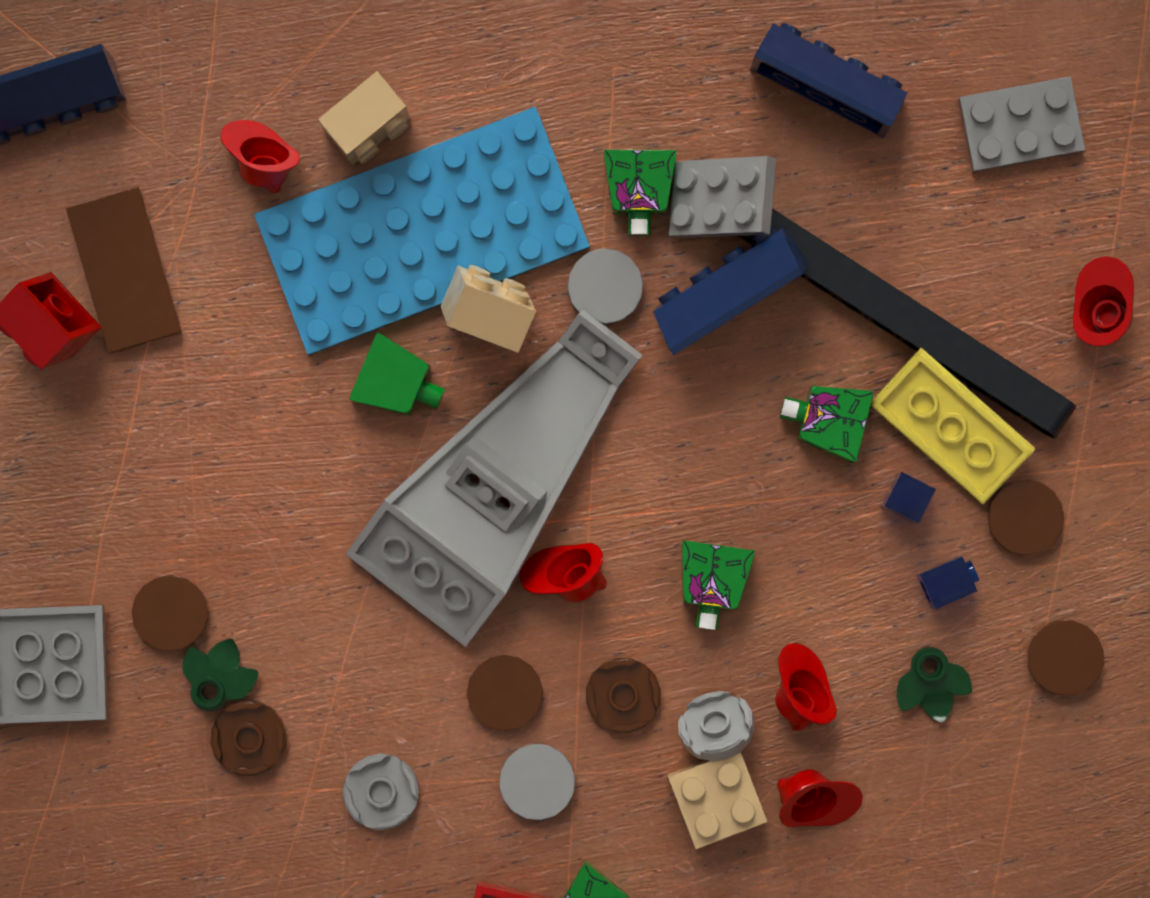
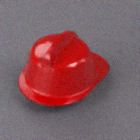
(260, 152)
(1103, 301)
(565, 570)
(804, 690)
(815, 801)

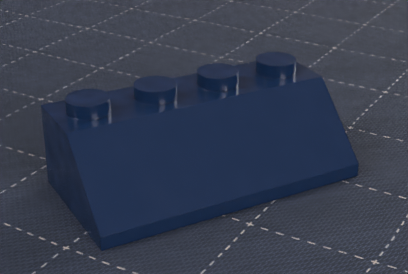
(828, 79)
(58, 92)
(729, 289)

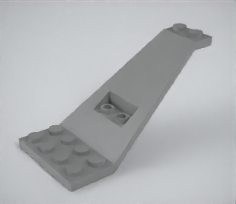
(451, 539)

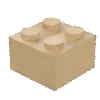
(365, 119)
(488, 307)
(716, 799)

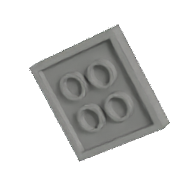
(53, 664)

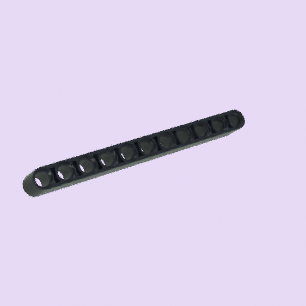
(924, 329)

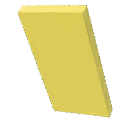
(952, 426)

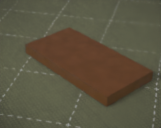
(124, 270)

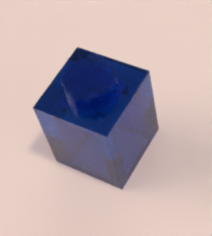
(908, 498)
(948, 582)

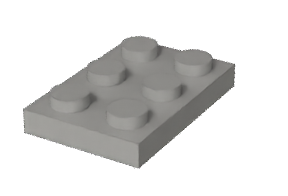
(1021, 124)
(722, 197)

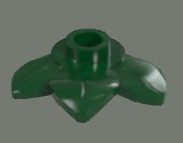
(218, 669)
(932, 690)

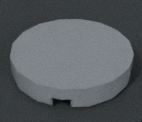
(605, 285)
(716, 726)
(537, 781)
(381, 791)

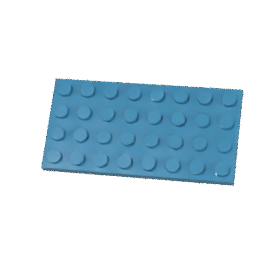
(397, 232)

